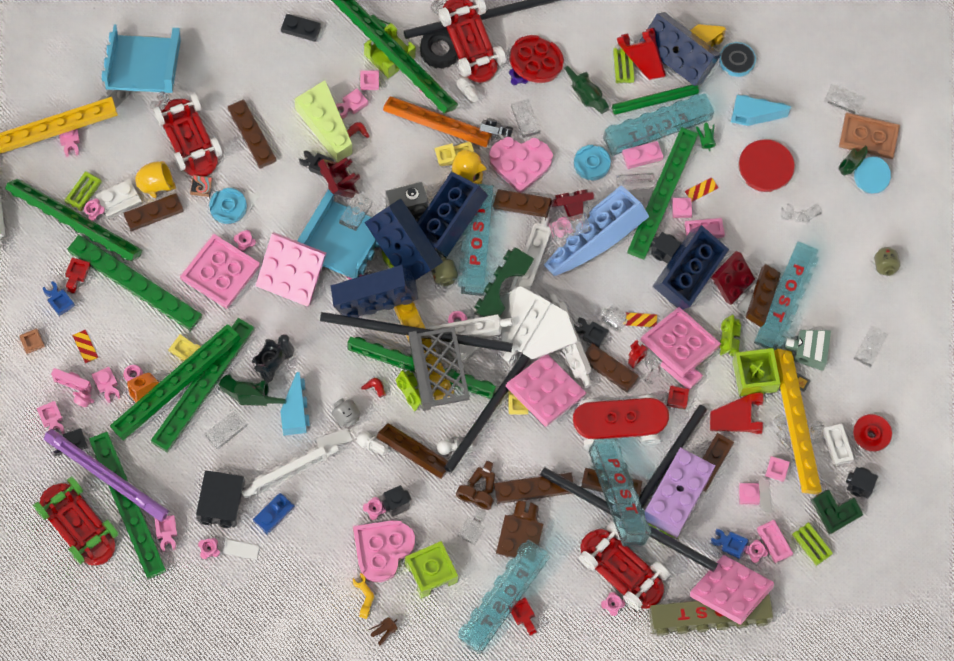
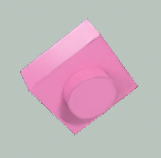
(369, 80)
(681, 208)
(777, 469)
(749, 493)

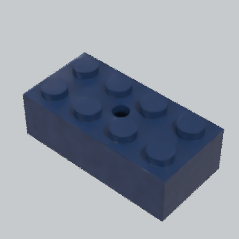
(694, 57)
(451, 212)
(403, 239)
(690, 267)
(374, 292)

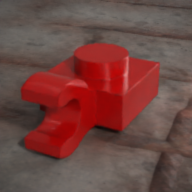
(76, 272)
(637, 354)
(522, 614)

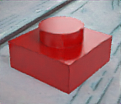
(678, 397)

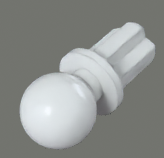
(467, 88)
(372, 443)
(445, 446)

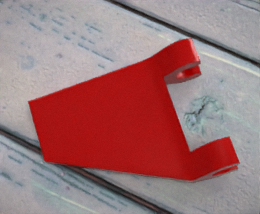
(644, 54)
(737, 416)

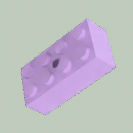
(678, 492)

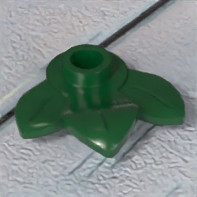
(853, 160)

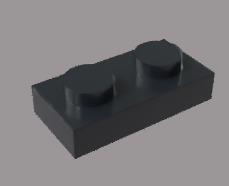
(301, 27)

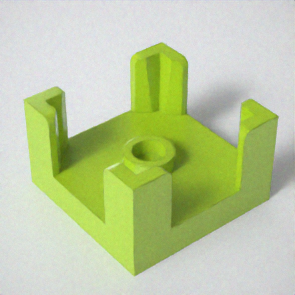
(379, 58)
(431, 568)

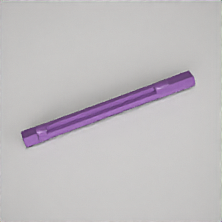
(106, 475)

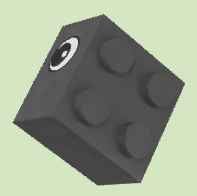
(413, 197)

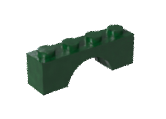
(515, 264)

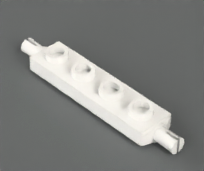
(535, 248)
(476, 327)
(575, 353)
(285, 472)

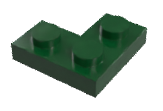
(834, 515)

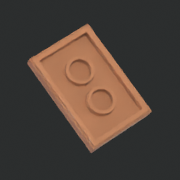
(875, 134)

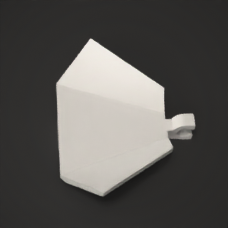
(536, 327)

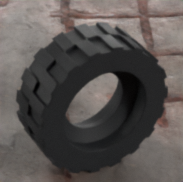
(431, 58)

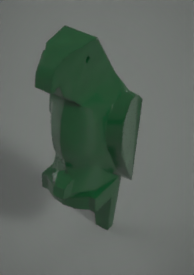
(587, 91)
(248, 392)

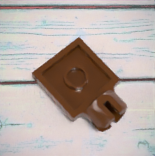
(518, 529)

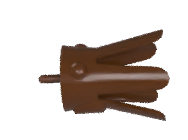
(386, 625)

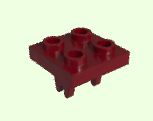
(338, 177)
(572, 204)
(733, 277)

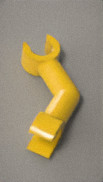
(365, 609)

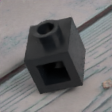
(664, 247)
(861, 482)
(396, 500)

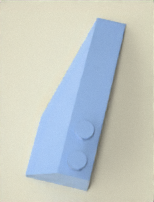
(608, 223)

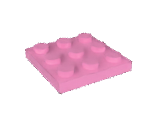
(291, 269)
(220, 271)
(680, 342)
(545, 390)
(732, 589)

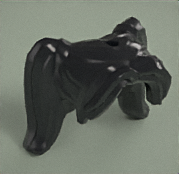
(272, 351)

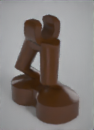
(480, 498)

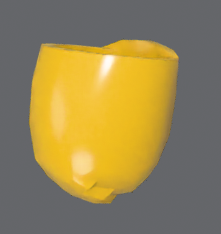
(467, 165)
(154, 178)

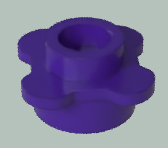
(515, 80)

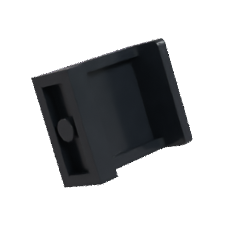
(220, 499)

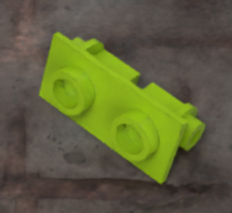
(730, 328)
(406, 383)

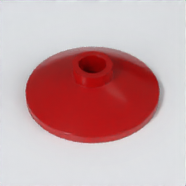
(872, 424)

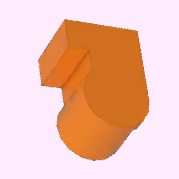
(141, 385)

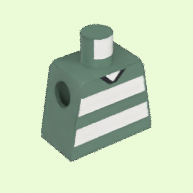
(810, 348)

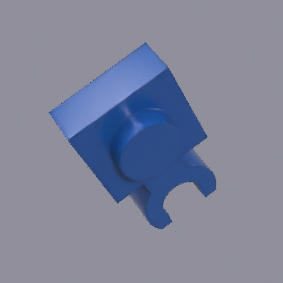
(58, 300)
(732, 544)

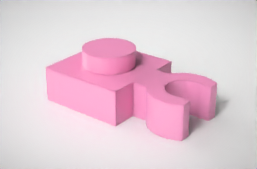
(352, 102)
(69, 140)
(105, 382)
(51, 416)
(166, 530)

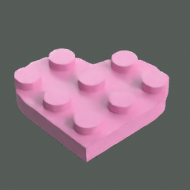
(520, 163)
(381, 547)

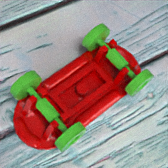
(76, 522)

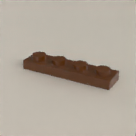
(251, 134)
(763, 295)
(413, 450)
(528, 489)

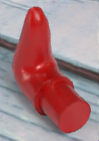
(358, 126)
(377, 384)

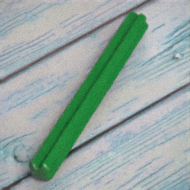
(654, 99)

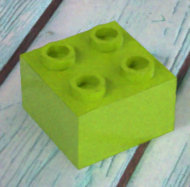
(756, 372)

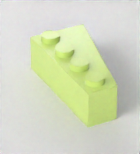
(323, 118)

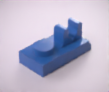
(273, 513)

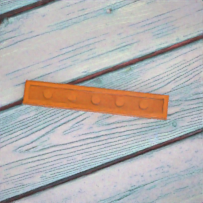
(437, 121)

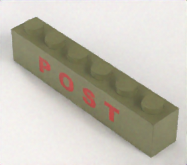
(697, 616)

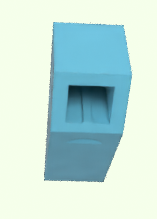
(755, 111)
(292, 413)

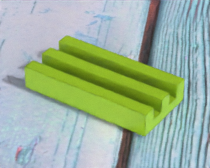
(616, 67)
(89, 194)
(817, 538)

